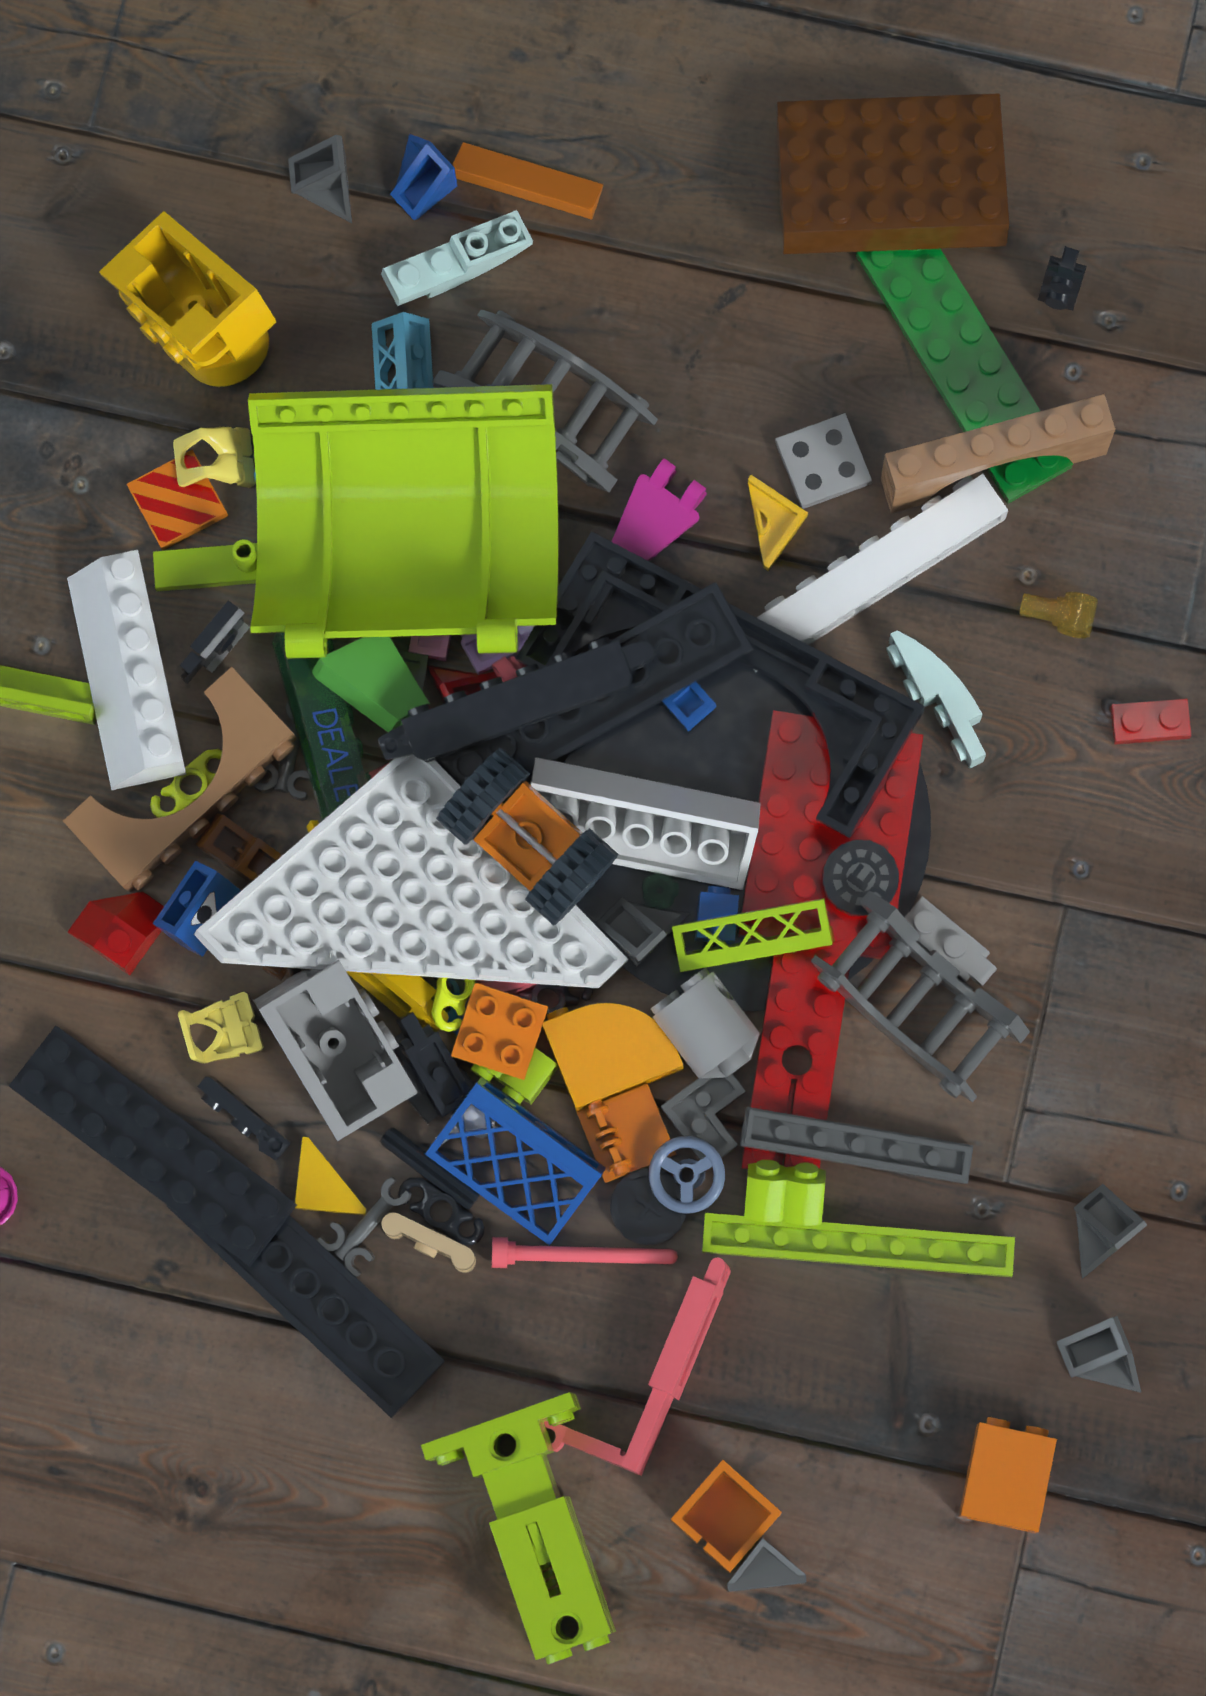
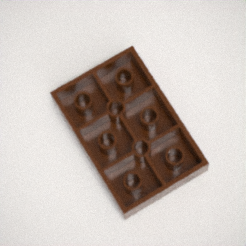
(892, 174)

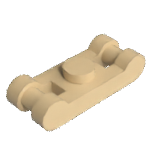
(429, 1241)

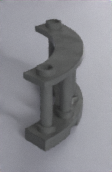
(589, 468)
(936, 969)

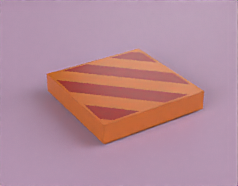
(175, 510)

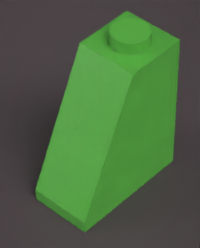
(372, 680)

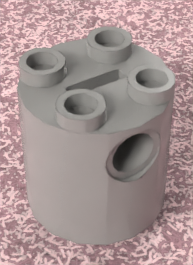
(707, 1026)

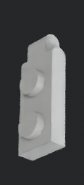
(951, 942)

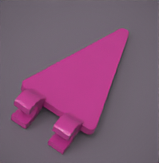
(656, 515)

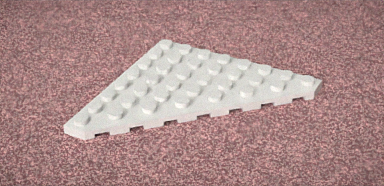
(403, 898)

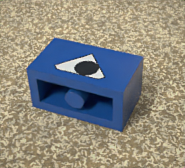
(193, 903)

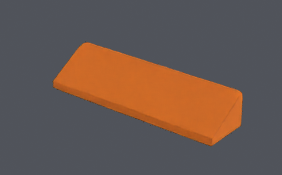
(527, 180)

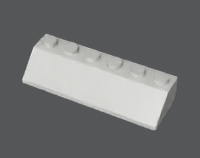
(125, 671)
(656, 823)

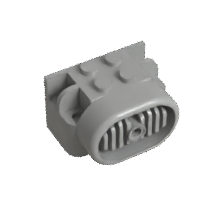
(357, 1070)

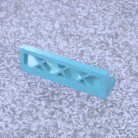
(408, 351)

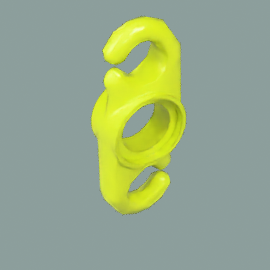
(196, 767)
(445, 998)

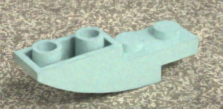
(459, 260)
(934, 682)

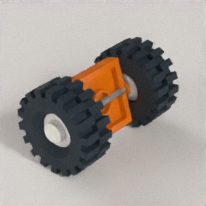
(527, 836)

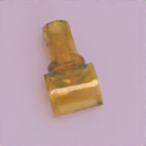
(1071, 613)

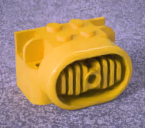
(192, 303)

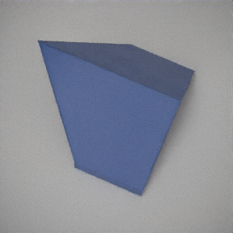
(423, 177)

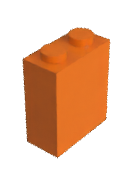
(1008, 1475)

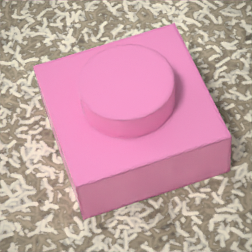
(434, 646)

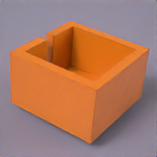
(726, 1516)

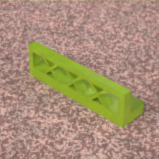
(46, 695)
(755, 948)

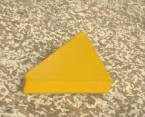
(775, 520)
(321, 1186)

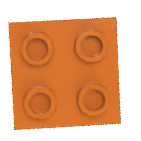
(499, 1031)
(624, 1131)

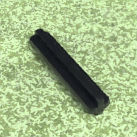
(429, 1169)

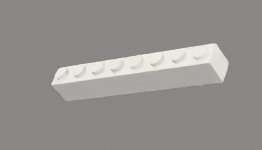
(887, 561)

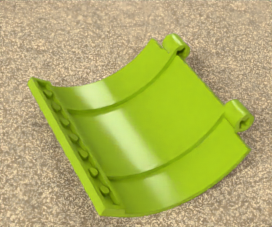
(405, 514)

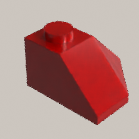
(119, 928)

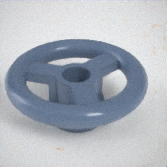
(712, 1159)

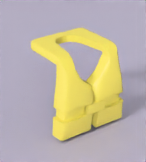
(233, 458)
(233, 1025)

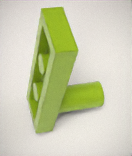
(205, 566)

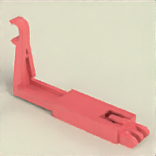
(668, 1376)

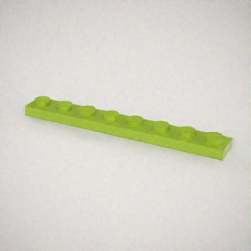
(860, 1245)

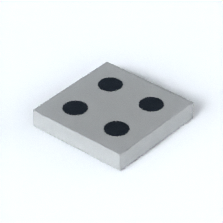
(823, 461)

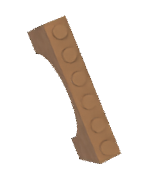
(1071, 430)
(137, 846)

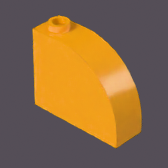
(608, 1051)

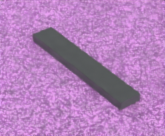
(856, 1145)

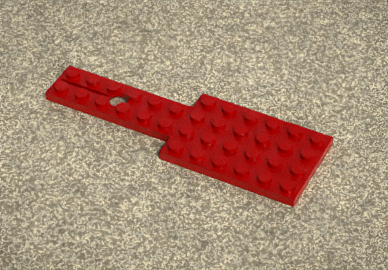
(787, 871)

